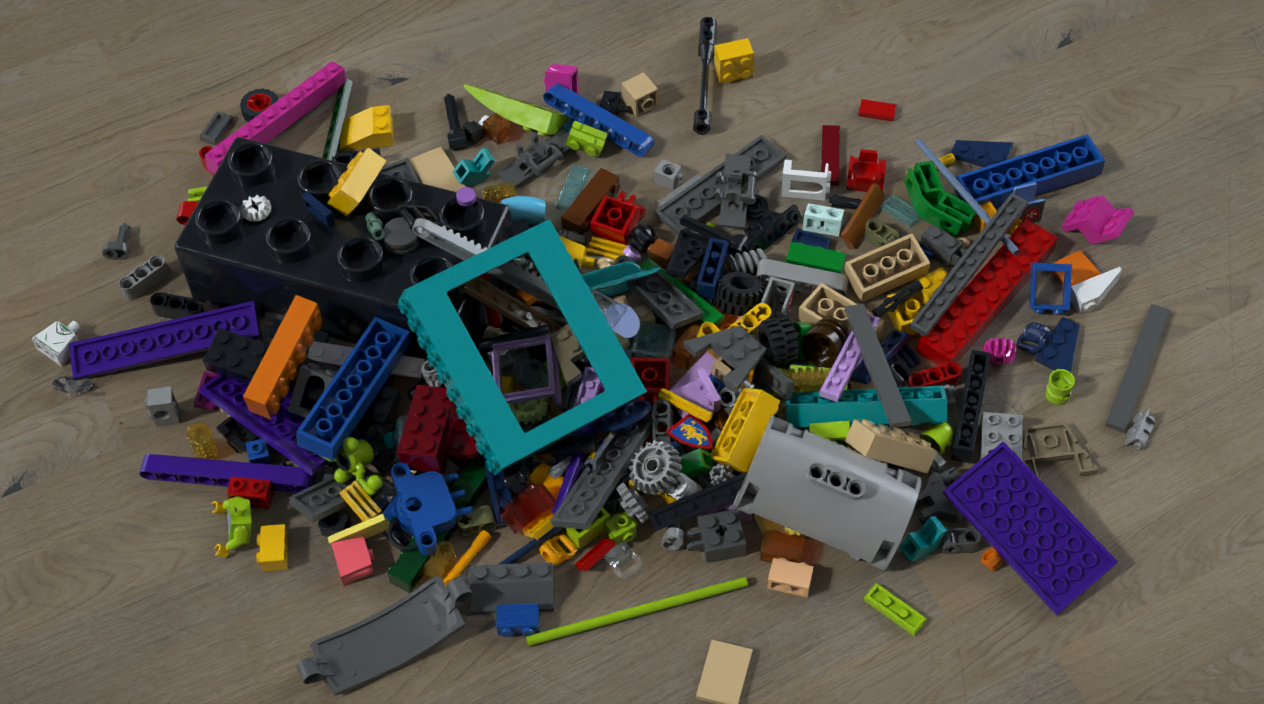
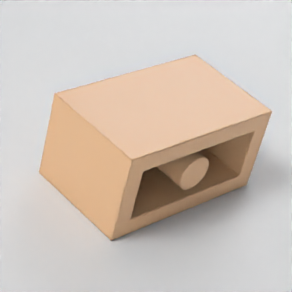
(790, 577)

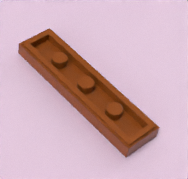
(864, 212)

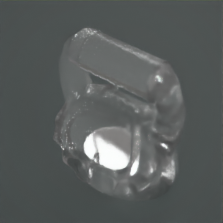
(620, 556)

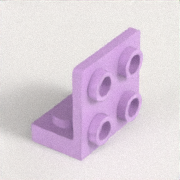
(700, 393)

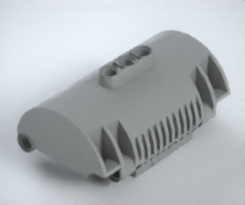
(785, 492)

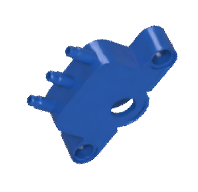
(435, 502)

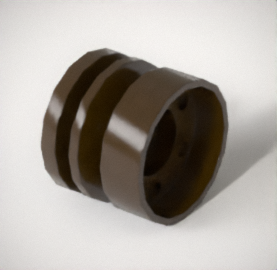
(824, 342)

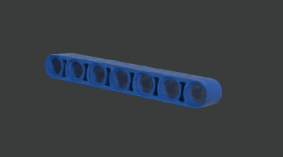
(598, 118)

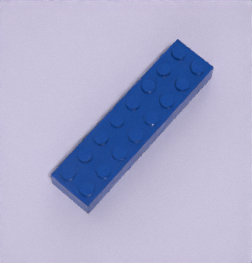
(1048, 167)
(353, 388)

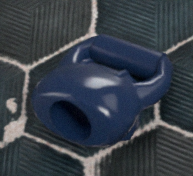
(1033, 333)

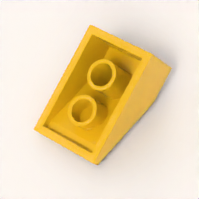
(368, 129)

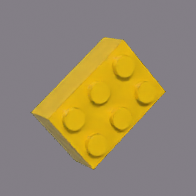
(355, 181)

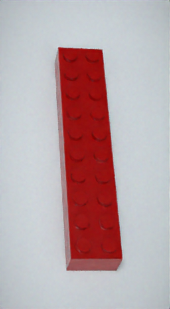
(987, 295)

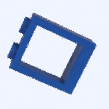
(1050, 267)

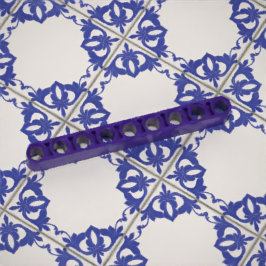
(220, 472)

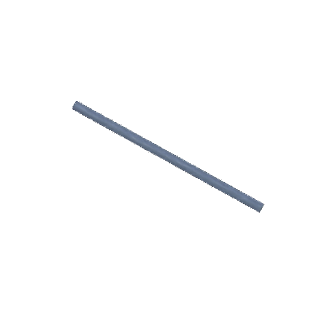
(963, 192)

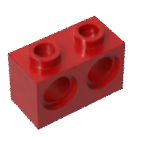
(256, 490)

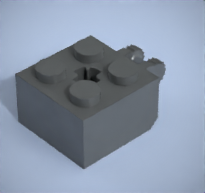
(719, 536)

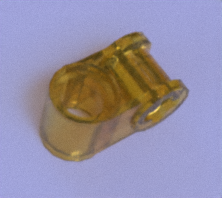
(500, 192)
(441, 561)

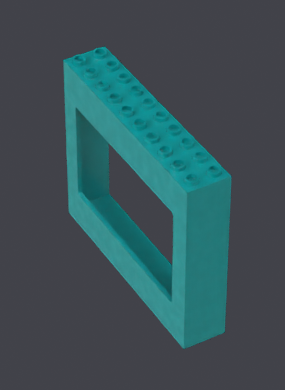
(469, 378)

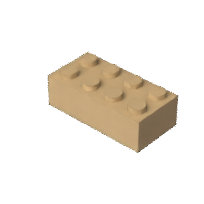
(886, 267)
(828, 303)
(891, 445)

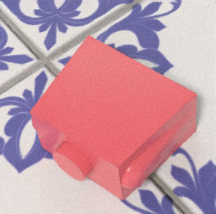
(353, 559)

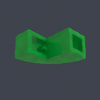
(696, 463)

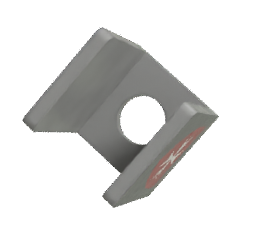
(773, 289)

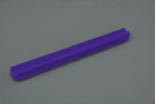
(572, 472)

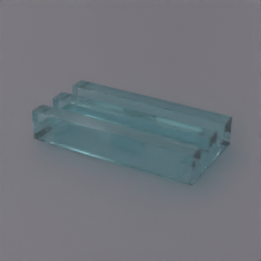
(899, 212)

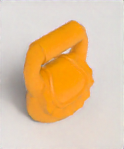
(553, 552)

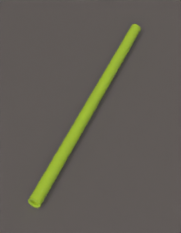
(636, 611)

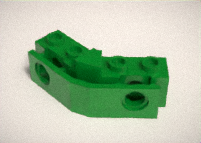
(934, 203)

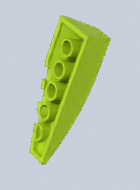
(525, 114)

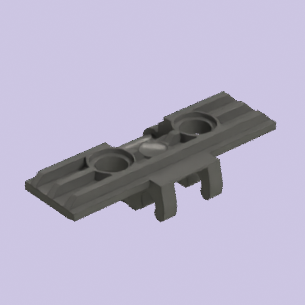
(536, 157)
(729, 190)

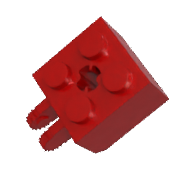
(615, 218)
(654, 376)

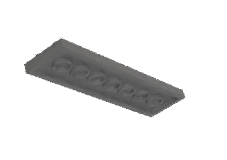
(699, 198)
(593, 490)

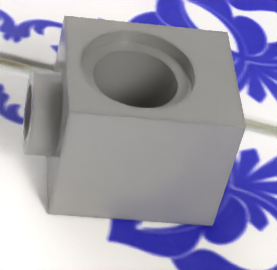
(668, 174)

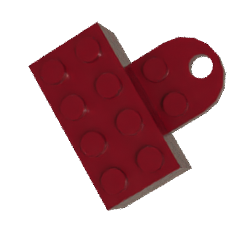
(434, 432)

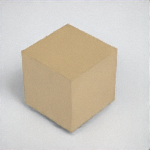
(639, 94)

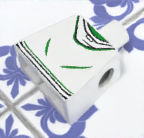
(55, 341)

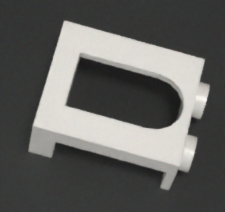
(805, 176)

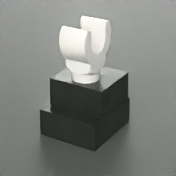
(474, 131)

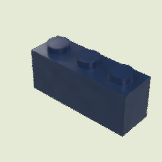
(712, 268)

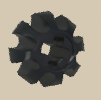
(642, 237)

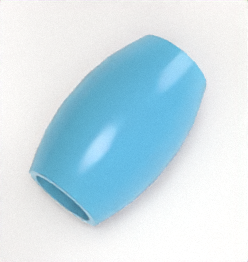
(526, 208)

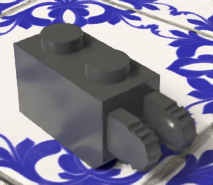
(945, 247)

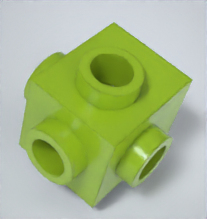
(621, 527)

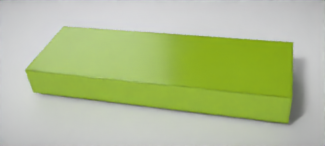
(895, 609)

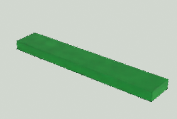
(710, 313)

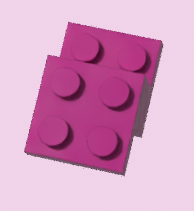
(1097, 219)

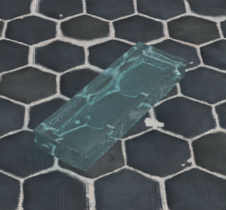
(573, 187)

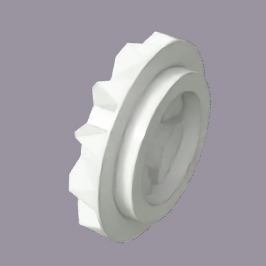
(250, 213)

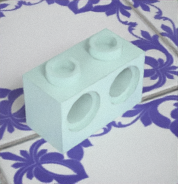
(823, 219)

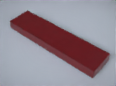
(831, 151)

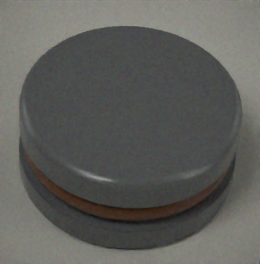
(399, 237)

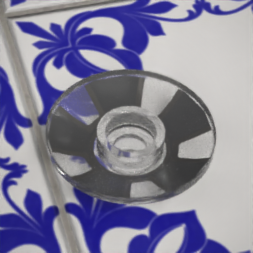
(70, 386)

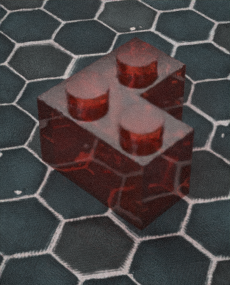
(530, 505)

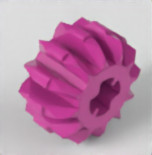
(1001, 351)

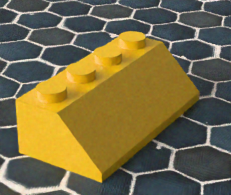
(744, 429)

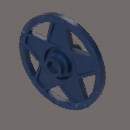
(625, 417)

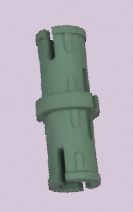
(375, 226)

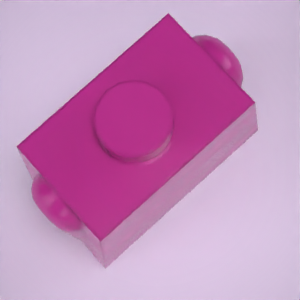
(562, 74)

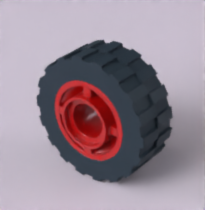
(256, 102)

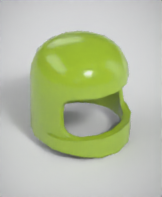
(941, 433)

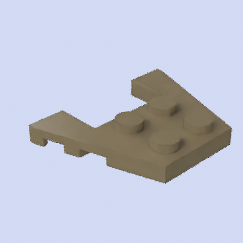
(569, 350)
(1054, 443)

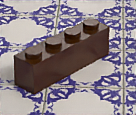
(584, 207)

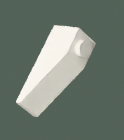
(1089, 293)

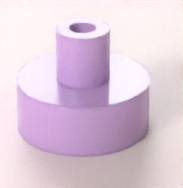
(631, 252)

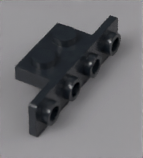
(770, 228)

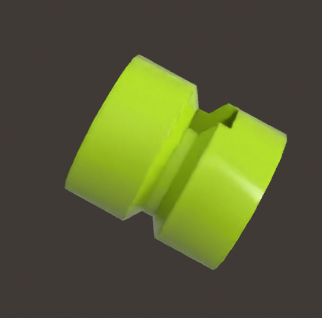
(1059, 387)

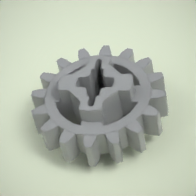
(632, 502)

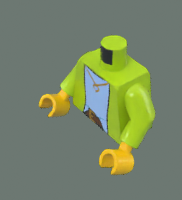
(238, 523)

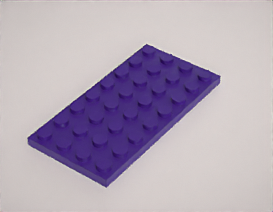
(277, 432)
(1030, 528)

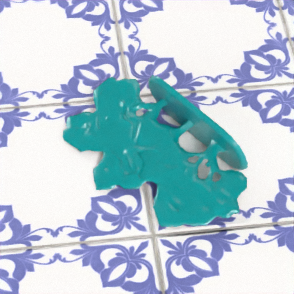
(614, 278)

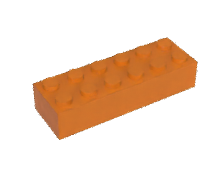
(283, 357)

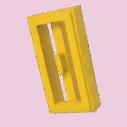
(607, 247)
(362, 499)

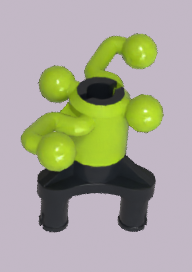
(362, 451)

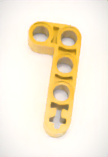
(761, 309)

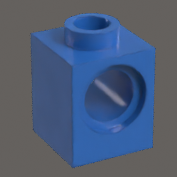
(258, 452)

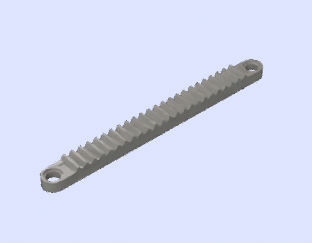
(464, 250)

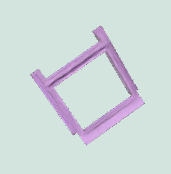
(554, 388)

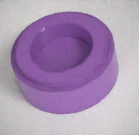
(466, 196)

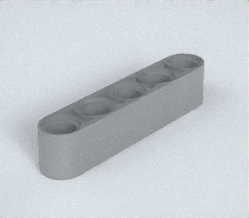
(805, 278)

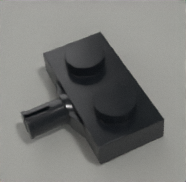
(611, 103)

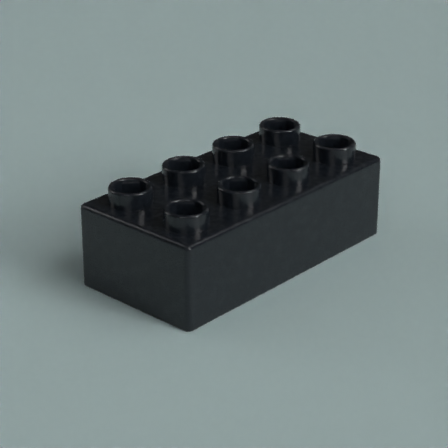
(334, 266)

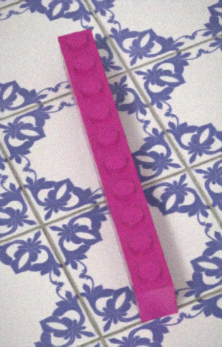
(283, 112)

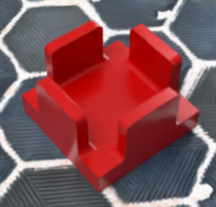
(865, 171)

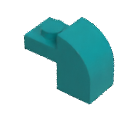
(474, 171)
(925, 541)

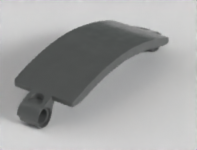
(388, 637)

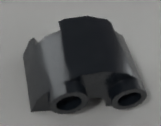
(236, 434)

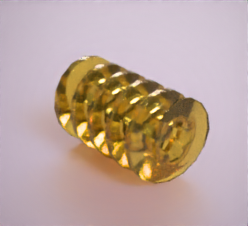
(809, 378)
(201, 441)

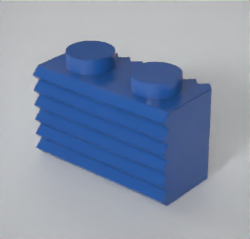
(517, 619)

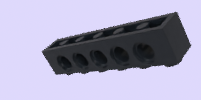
(971, 406)

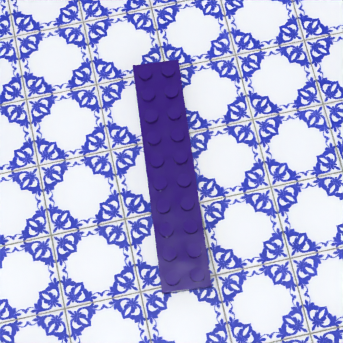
(160, 340)

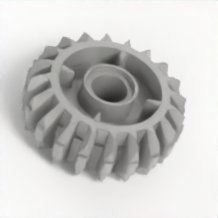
(653, 455)

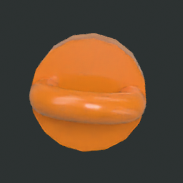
(991, 559)

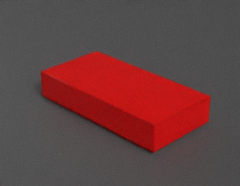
(877, 110)
(595, 554)

